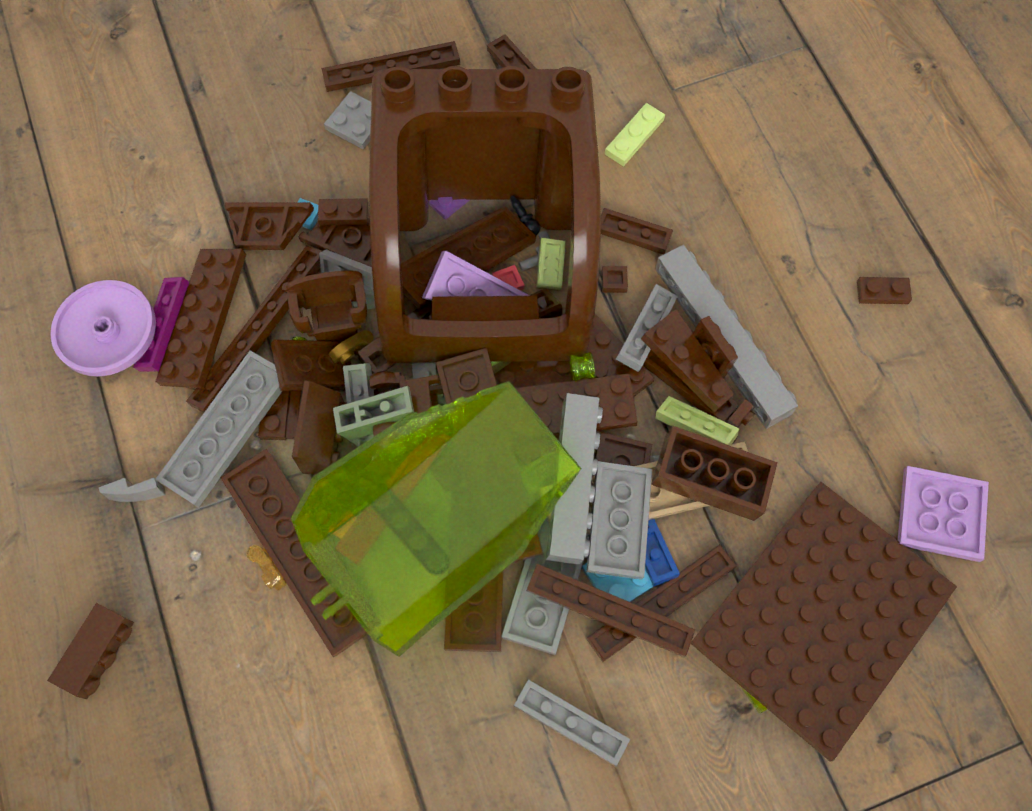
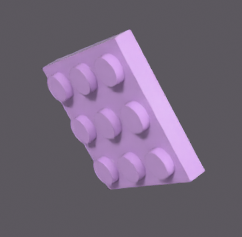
(943, 513)

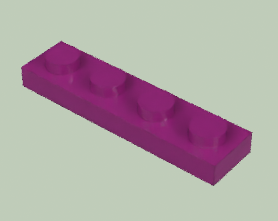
(166, 313)

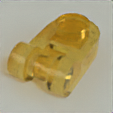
(271, 575)

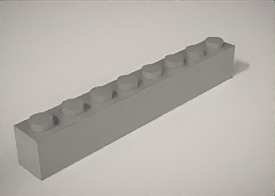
(751, 370)

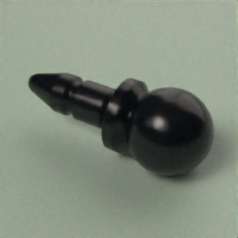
(532, 224)

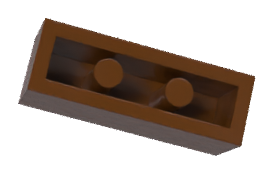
(91, 652)

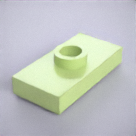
(550, 264)

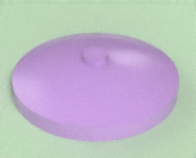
(103, 328)

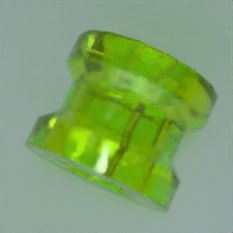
(582, 366)

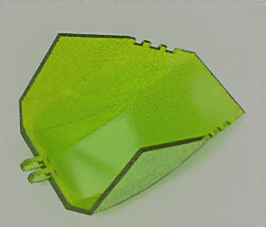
(431, 511)

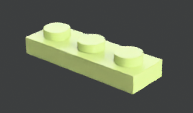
(634, 134)
(691, 419)

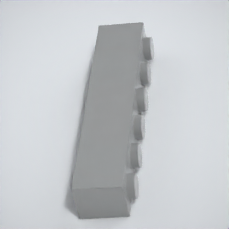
(571, 515)

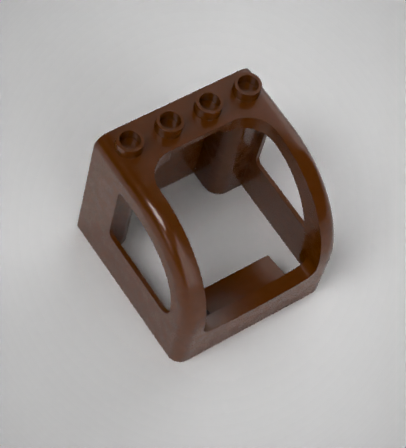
(484, 140)

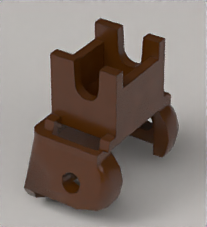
(331, 304)
(421, 392)

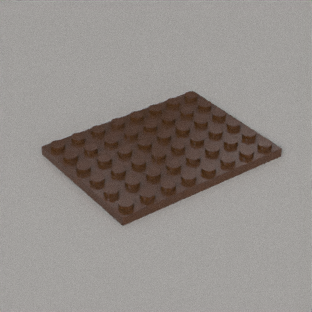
(824, 620)

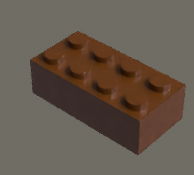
(714, 473)

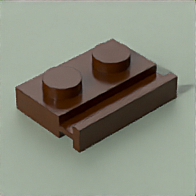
(282, 417)

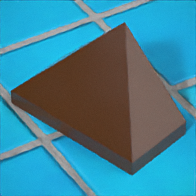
(547, 304)

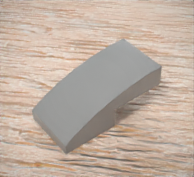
(125, 491)

